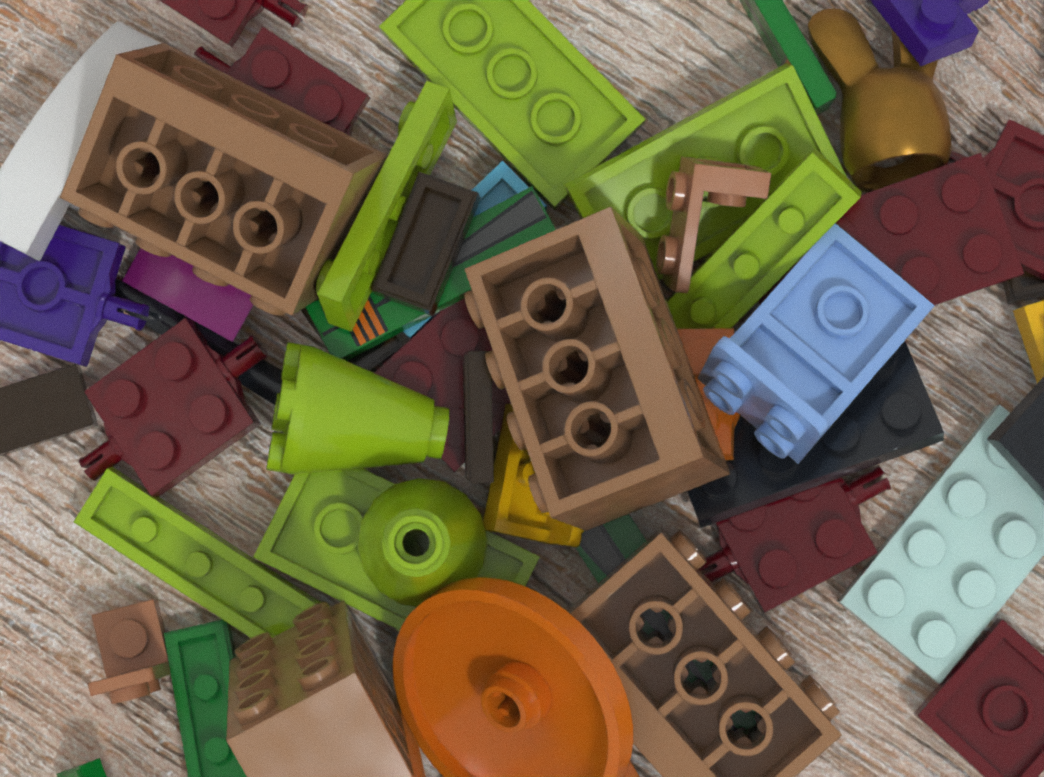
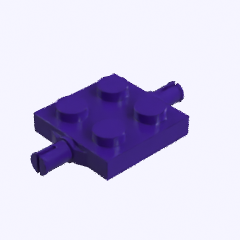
(65, 296)

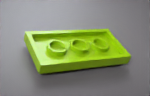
(517, 86)
(757, 125)
(318, 537)

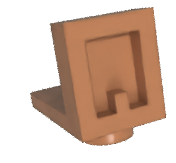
(726, 185)
(131, 651)

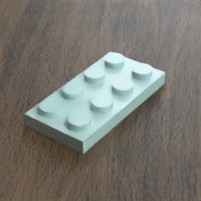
(952, 557)

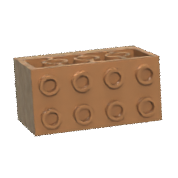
(219, 176)
(592, 356)
(317, 704)
(686, 724)

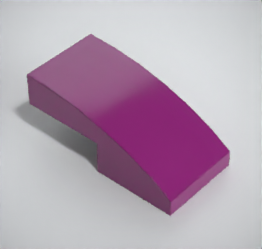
(176, 286)

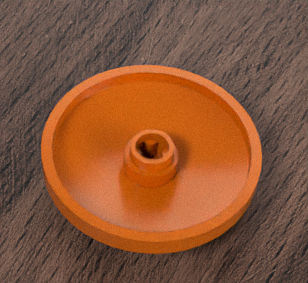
(509, 686)

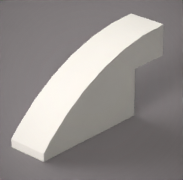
(47, 148)

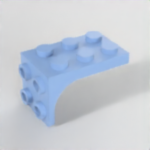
(813, 344)

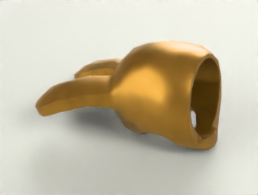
(882, 109)

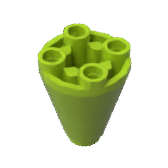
(348, 417)
(454, 535)

